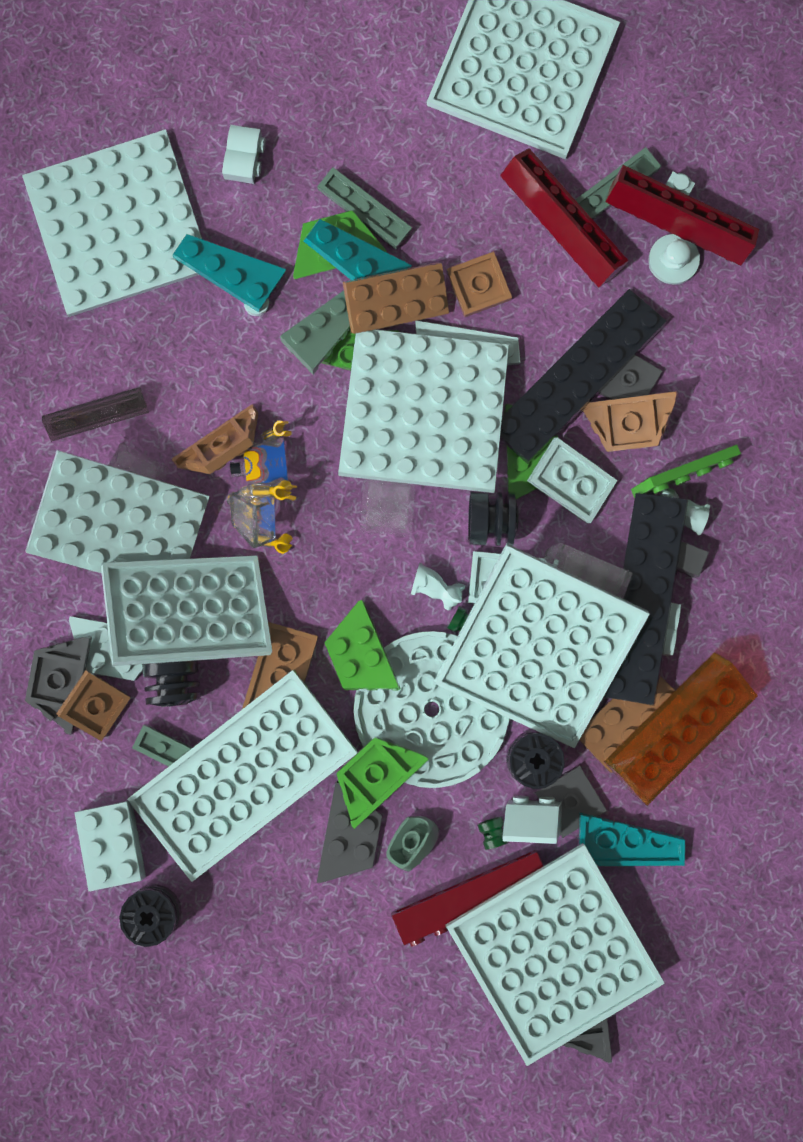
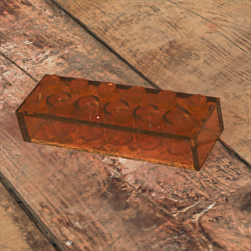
(681, 728)

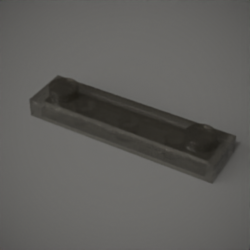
(95, 414)

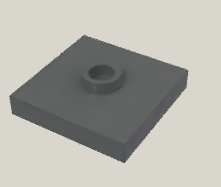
(632, 381)
(575, 796)

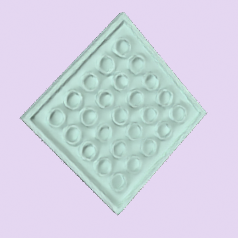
(524, 69)
(113, 221)
(424, 410)
(541, 646)
(554, 954)

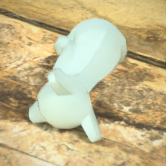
(695, 516)
(432, 584)

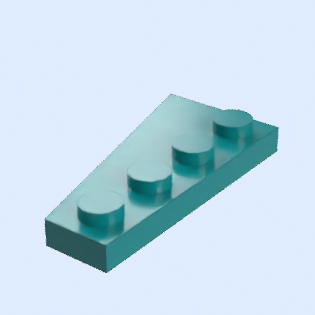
(350, 254)
(232, 271)
(628, 845)

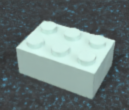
(110, 845)

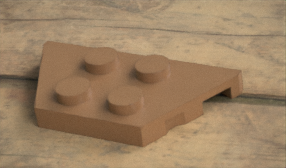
(631, 420)
(221, 444)

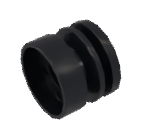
(492, 518)
(171, 683)
(526, 747)
(166, 917)

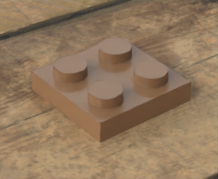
(479, 284)
(93, 705)

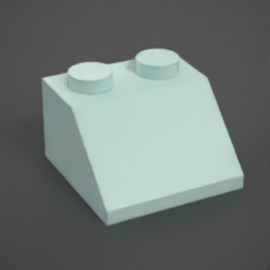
(532, 820)

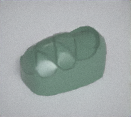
(412, 842)

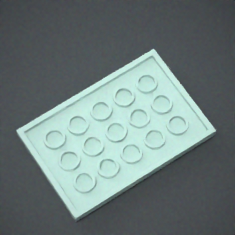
(112, 515)
(185, 610)

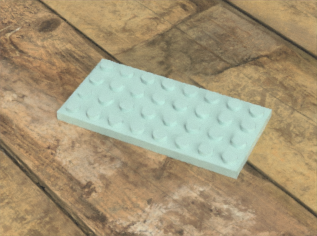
(242, 775)

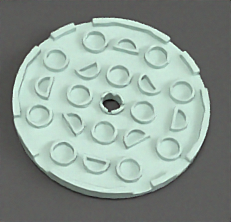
(455, 740)

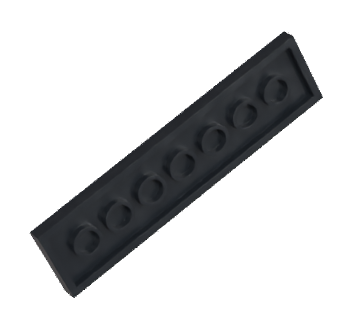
(579, 375)
(653, 561)

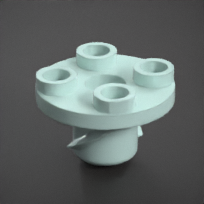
(673, 259)

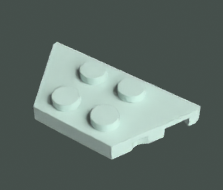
(99, 654)

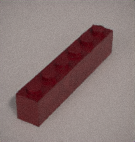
(682, 215)
(563, 217)
(438, 909)

